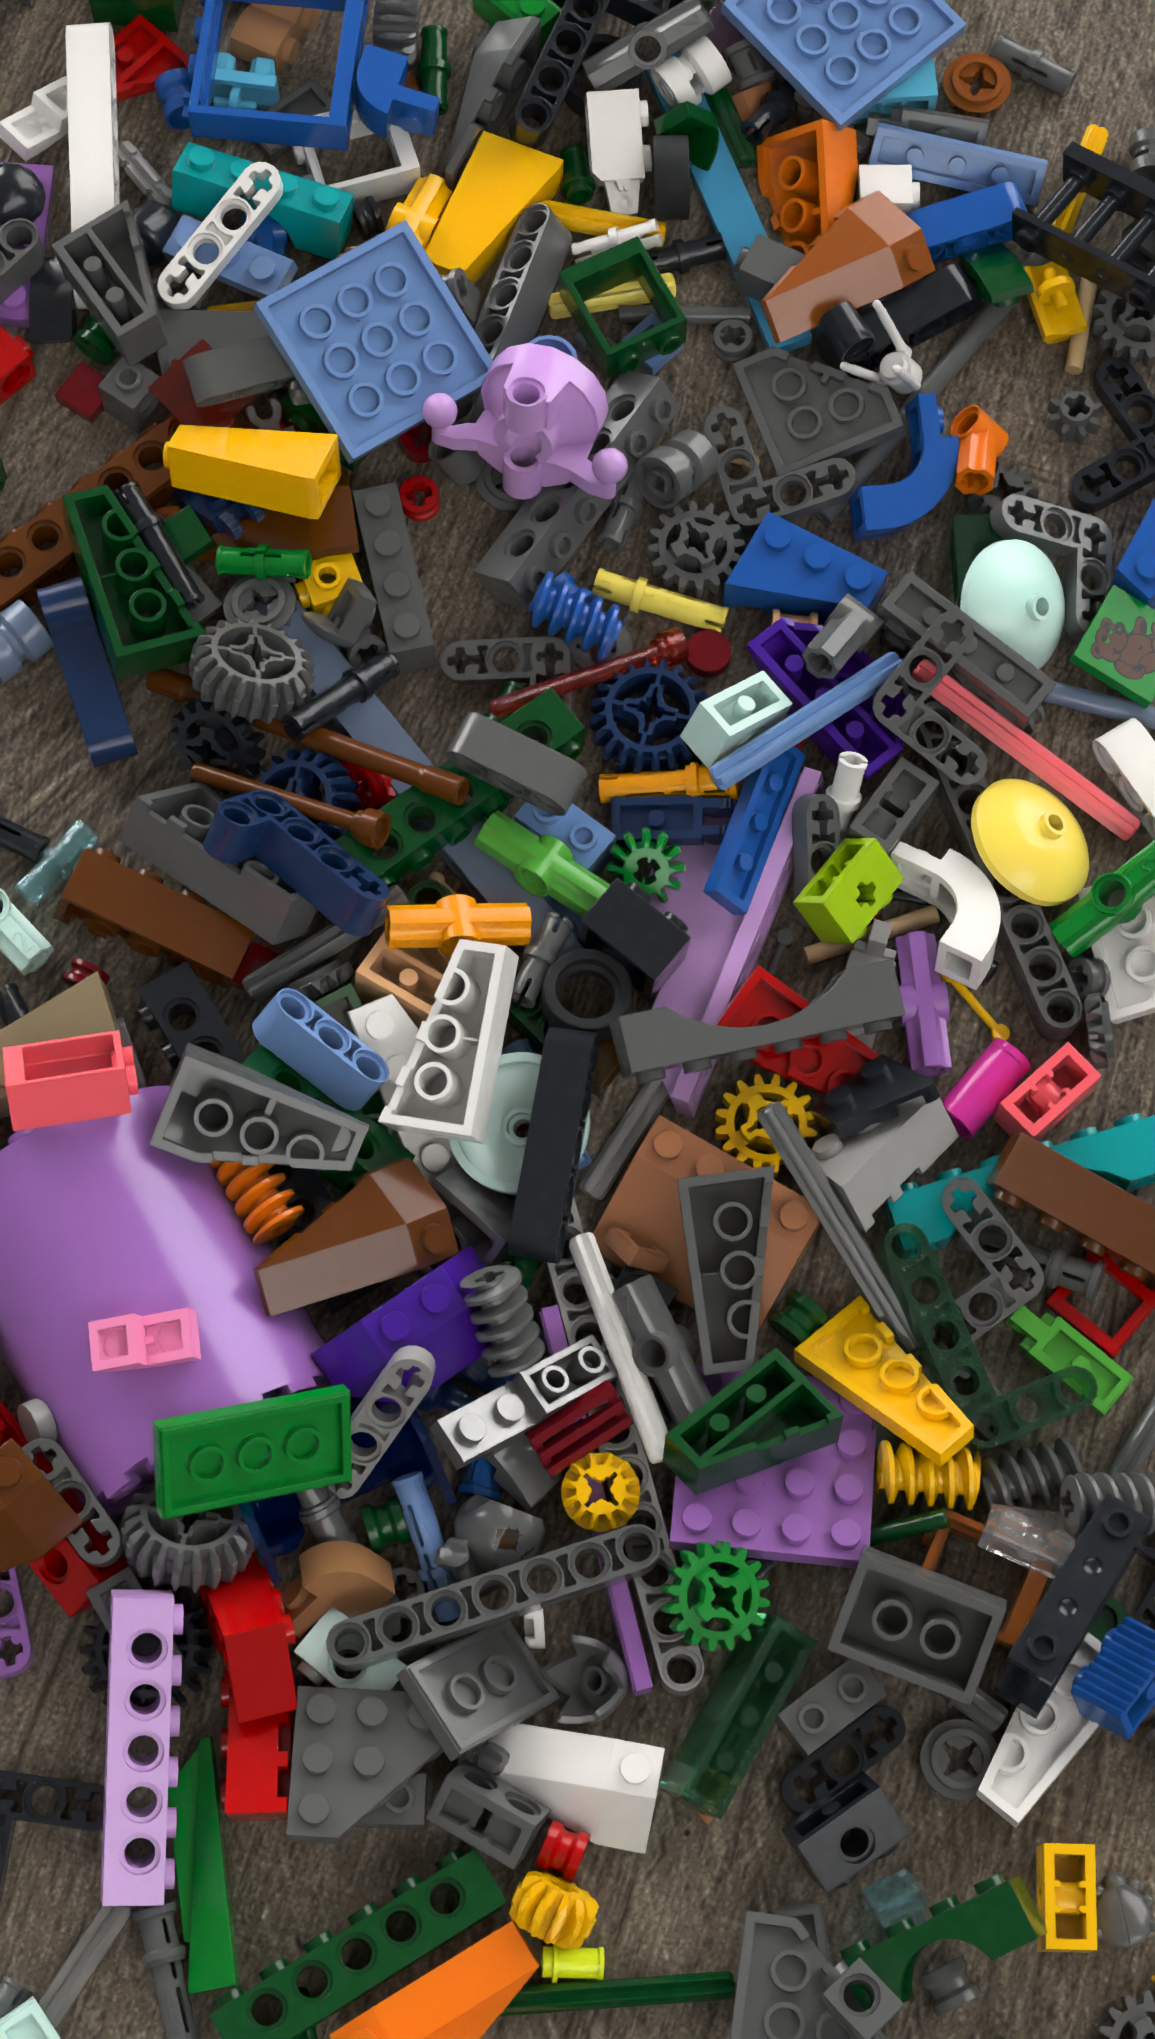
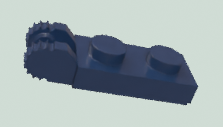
(219, 513)
(676, 815)

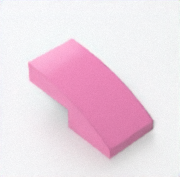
(144, 1341)

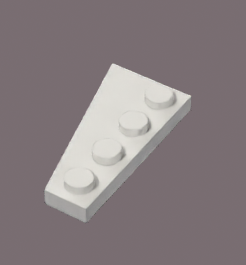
(392, 1035)

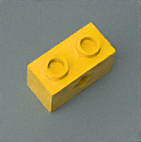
(1067, 1897)

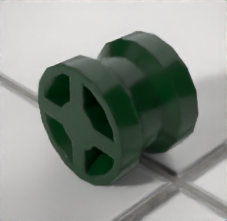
(95, 342)
(797, 1318)
(385, 1524)

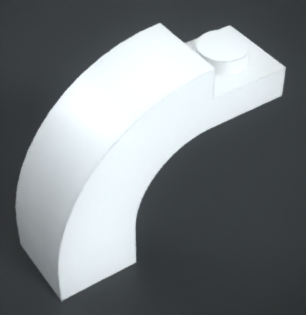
(967, 902)

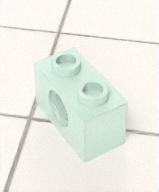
(734, 718)
(319, 1666)

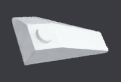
(586, 1781)

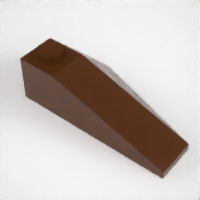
(328, 536)
(31, 1510)

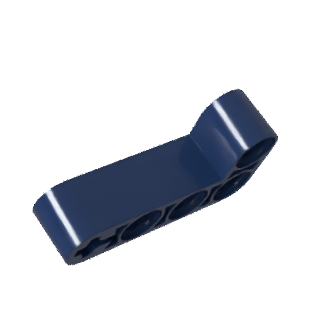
(87, 672)
(301, 855)

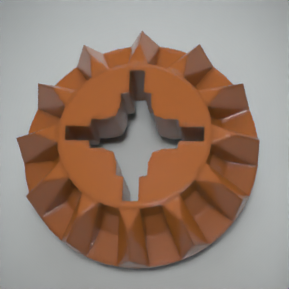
(963, 72)

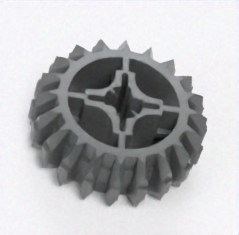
(251, 670)
(185, 1548)

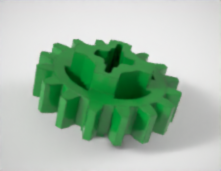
(733, 1584)

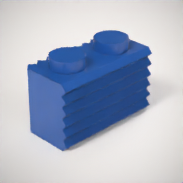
(1121, 1681)

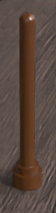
(368, 826)

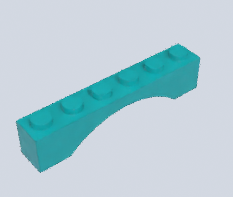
(1117, 1154)

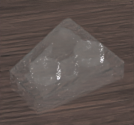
(1028, 1537)

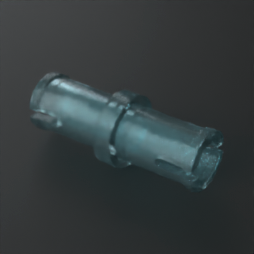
(56, 863)

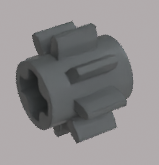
(1076, 404)

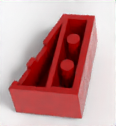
(254, 1639)
(257, 1764)

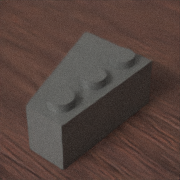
(113, 280)

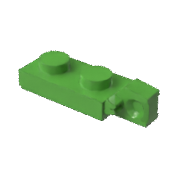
(1057, 1345)

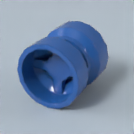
(170, 91)

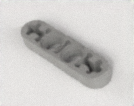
(381, 1425)

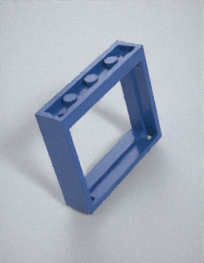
(266, 126)

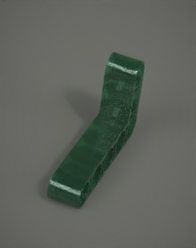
(964, 1355)

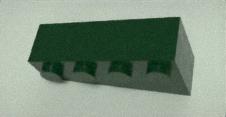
(131, 598)

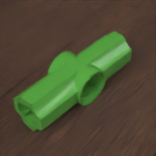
(540, 864)

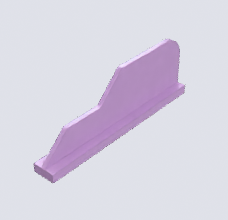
(721, 944)

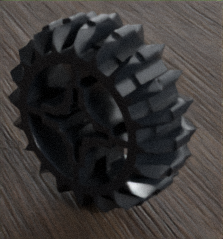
(191, 1651)

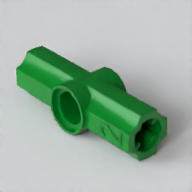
(1091, 916)

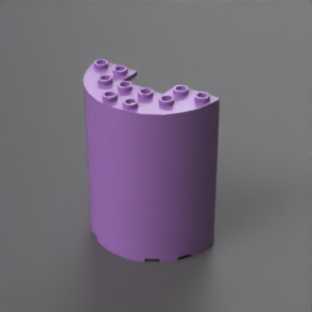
(119, 1229)

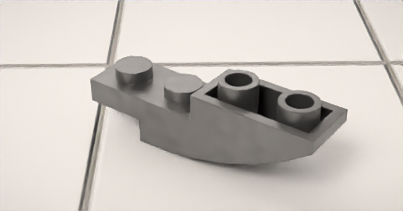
(523, 1403)

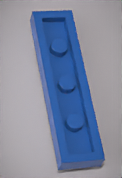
(752, 832)

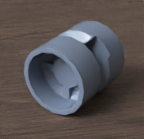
(20, 639)

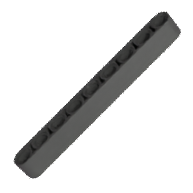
(1018, 952)

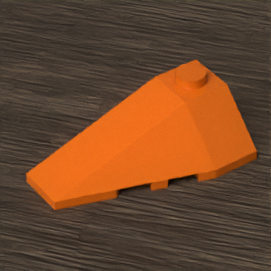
(807, 179)

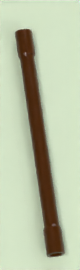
(426, 778)

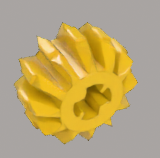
(553, 1910)

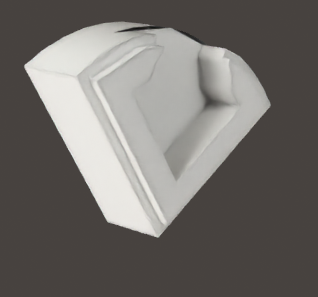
(534, 1629)

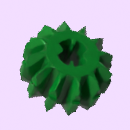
(651, 850)

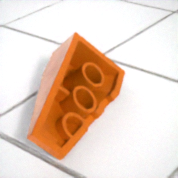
(454, 1998)

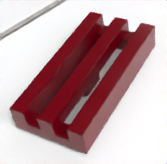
(583, 1434)

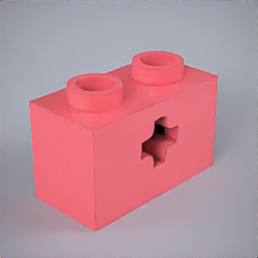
(1048, 1094)

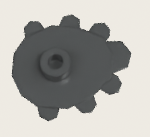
(1123, 1912)

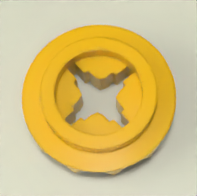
(602, 1515)

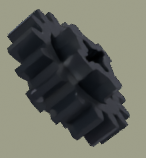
(216, 741)

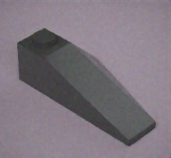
(494, 86)
(242, 1116)

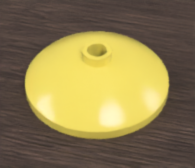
(1030, 842)

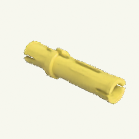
(659, 601)

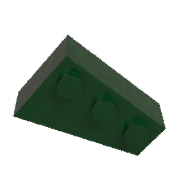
(751, 1426)

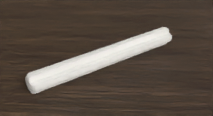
(619, 1344)

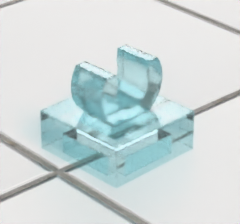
(896, 1899)

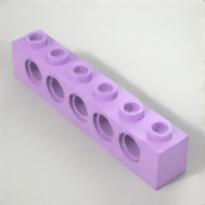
(124, 1878)

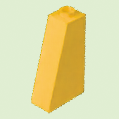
(487, 202)
(256, 466)

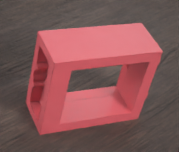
(69, 1080)

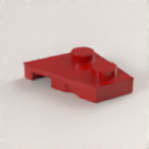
(142, 56)

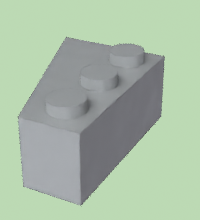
(881, 1157)

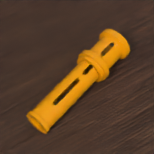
(691, 781)

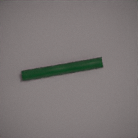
(909, 1527)

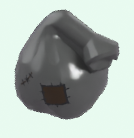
(488, 1539)

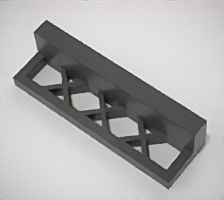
(985, 667)

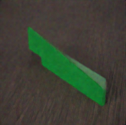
(204, 1874)

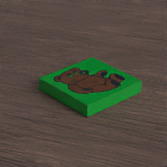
(1121, 646)

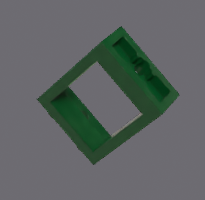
(608, 271)

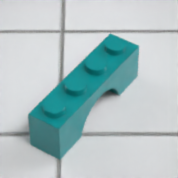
(309, 211)

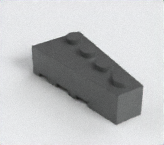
(725, 1249)

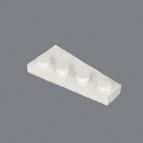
(1038, 1749)

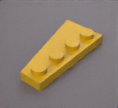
(873, 1373)

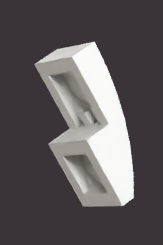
(40, 123)

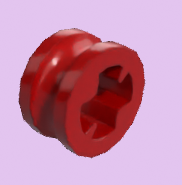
(407, 493)

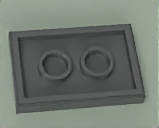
(477, 1688)

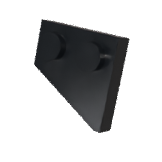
(871, 1096)

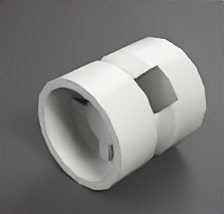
(691, 74)

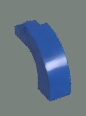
(894, 507)

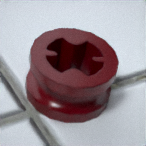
(82, 970)

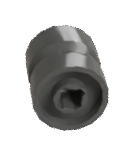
(676, 469)

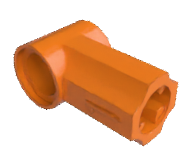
(979, 445)

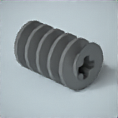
(506, 1317)
(1027, 1474)
(1084, 1492)

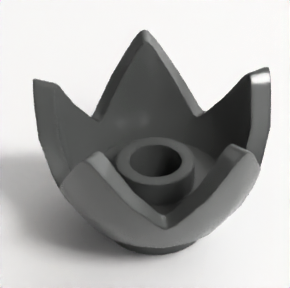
(591, 1679)

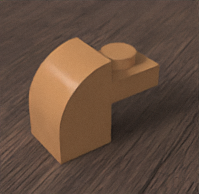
(337, 1577)

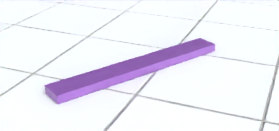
(617, 1595)

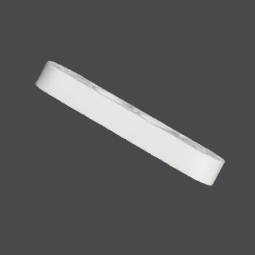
(215, 232)

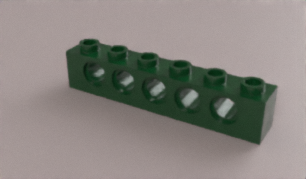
(541, 719)
(477, 1900)

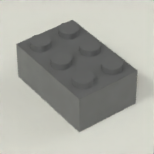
(917, 1625)

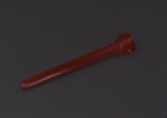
(667, 644)

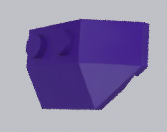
(779, 655)
(422, 1315)

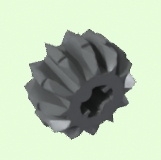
(397, 27)

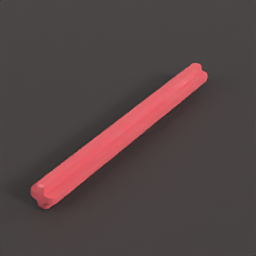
(1029, 753)

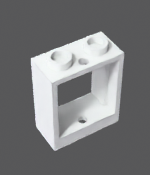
(379, 185)

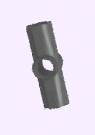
(673, 31)
(653, 1328)

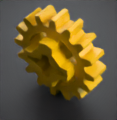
(749, 1137)

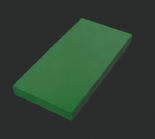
(252, 1451)

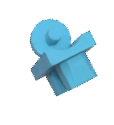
(245, 89)

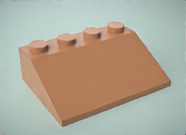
(650, 1210)

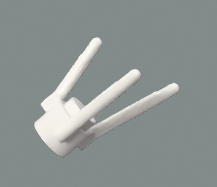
(896, 368)

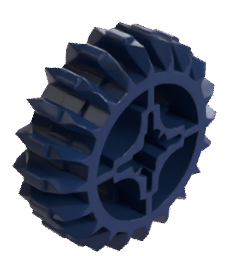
(633, 712)
(303, 775)

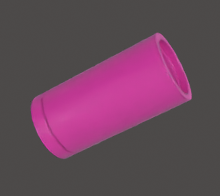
(985, 1086)

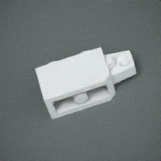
(616, 145)

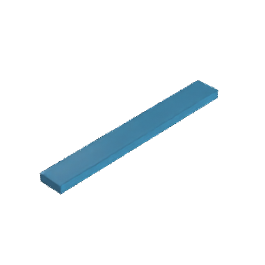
(731, 215)

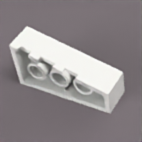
(458, 1049)

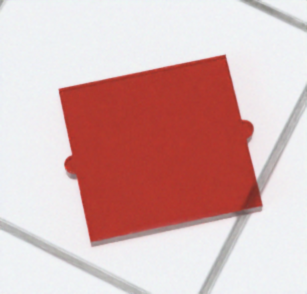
(176, 395)

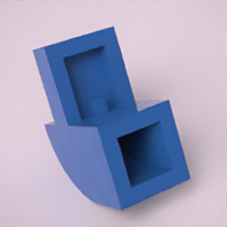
(385, 99)

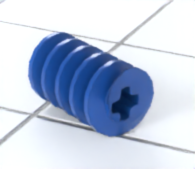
(575, 616)

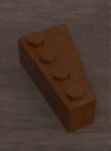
(153, 916)

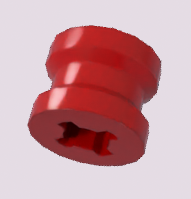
(563, 1850)

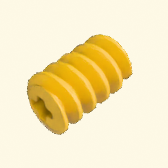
(920, 1474)

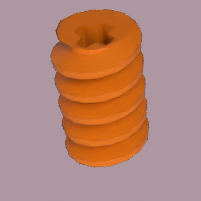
(258, 1199)

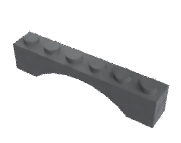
(666, 1040)

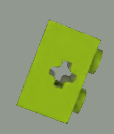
(849, 890)

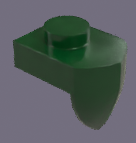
(699, 126)

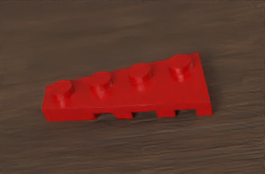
(816, 1066)

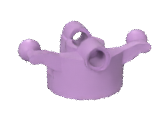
(535, 424)

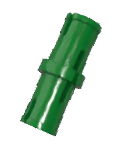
(263, 562)

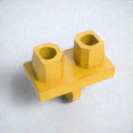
(1055, 303)

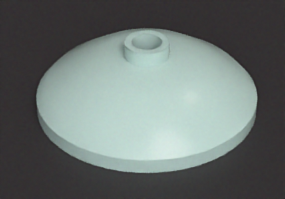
(1016, 598)
(500, 1159)

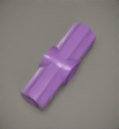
(924, 1004)

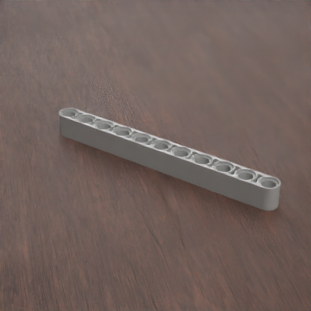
(649, 1599)

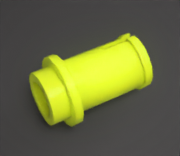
(572, 1963)

